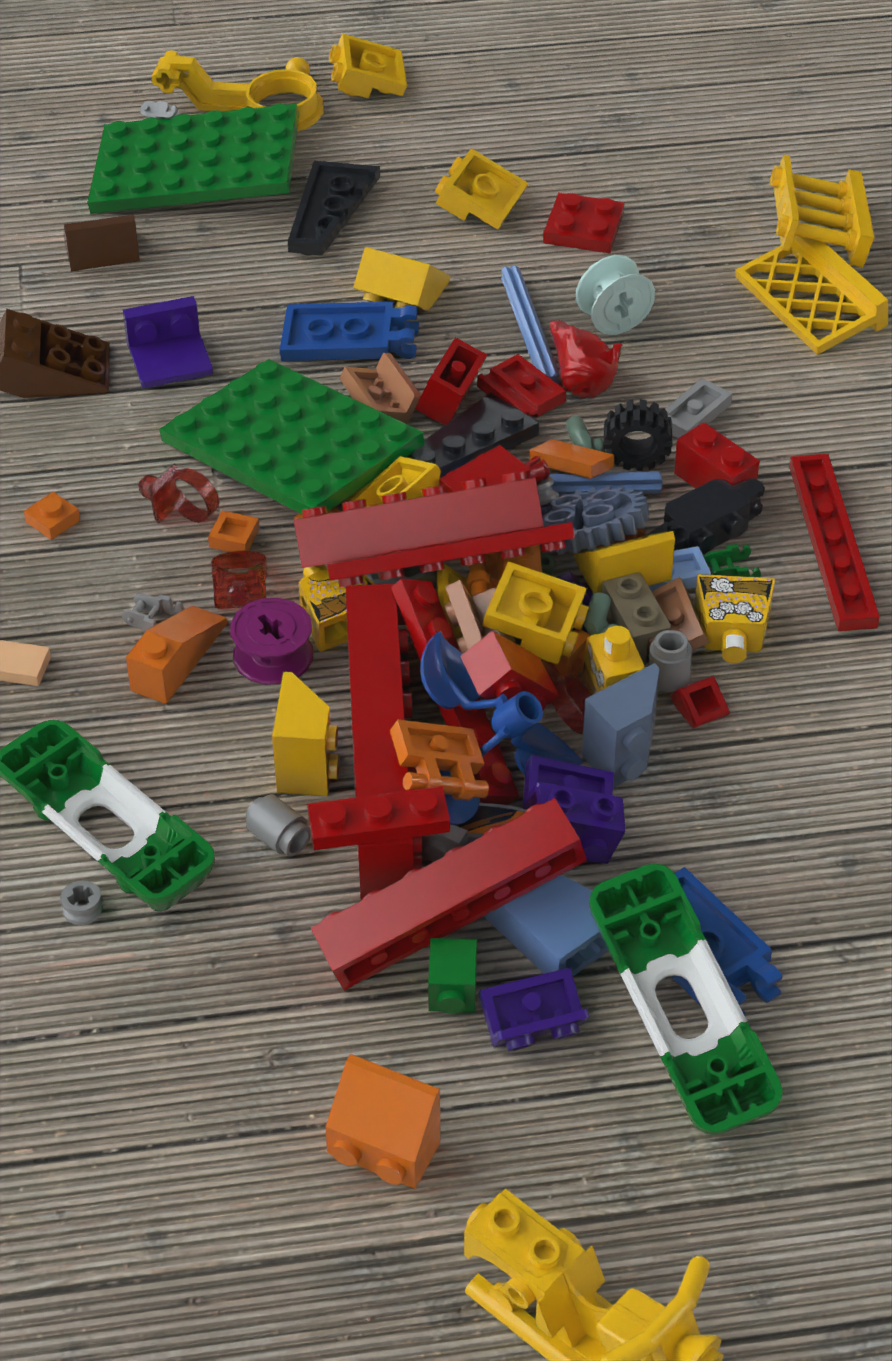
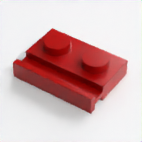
(522, 386)

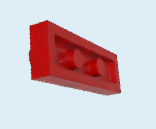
(378, 818)

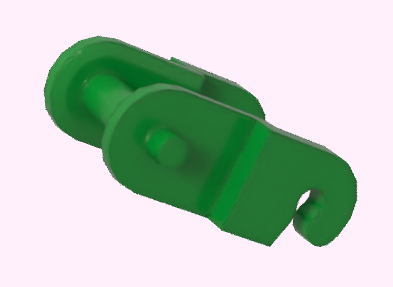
(727, 557)

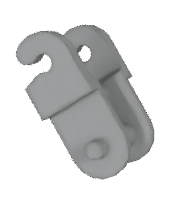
(158, 110)
(155, 605)

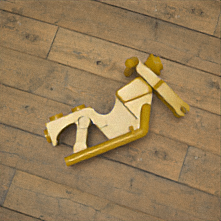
(563, 1278)

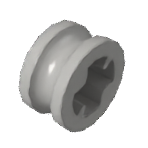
(545, 491)
(81, 914)

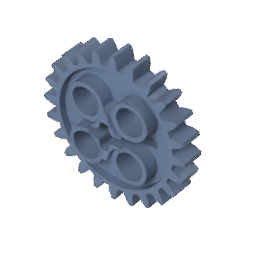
(597, 516)

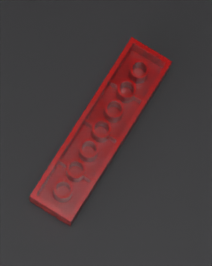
(375, 706)

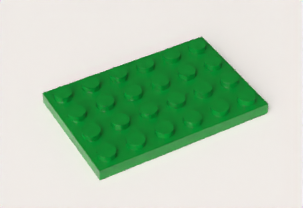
(195, 158)
(291, 437)

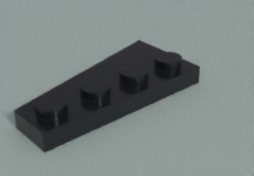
(328, 203)
(475, 432)

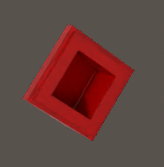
(700, 702)

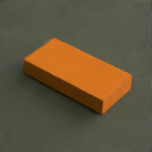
(573, 458)

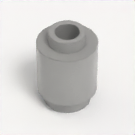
(673, 657)
(277, 825)

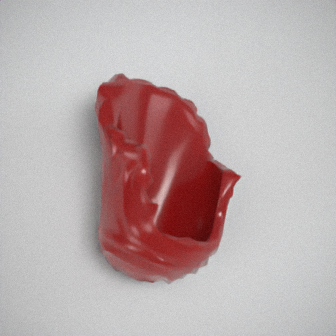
(584, 360)

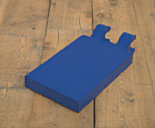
(348, 331)
(734, 945)

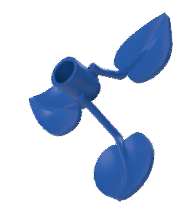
(515, 718)

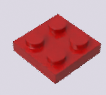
(583, 222)

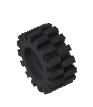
(638, 419)

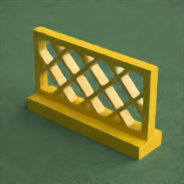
(834, 277)

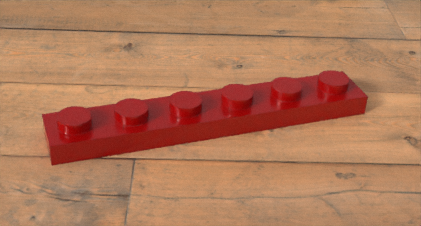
(834, 543)
(468, 551)
(423, 619)

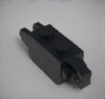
(712, 513)

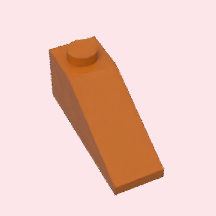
(171, 652)

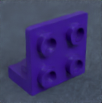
(166, 342)

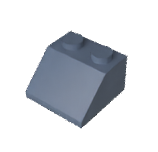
(621, 725)

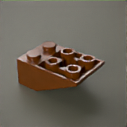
(50, 359)

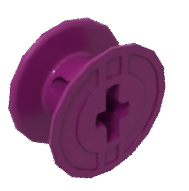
(271, 639)

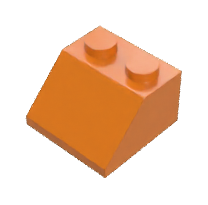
(384, 1122)

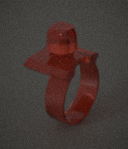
(166, 497)
(240, 588)
(568, 686)

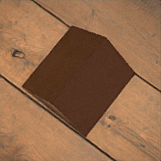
(101, 242)

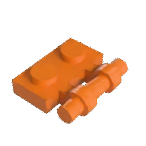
(439, 748)

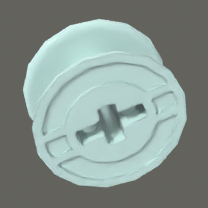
(615, 294)

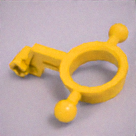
(227, 96)

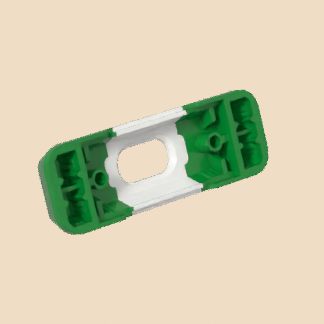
(68, 776)
(656, 935)

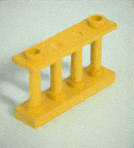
(849, 203)

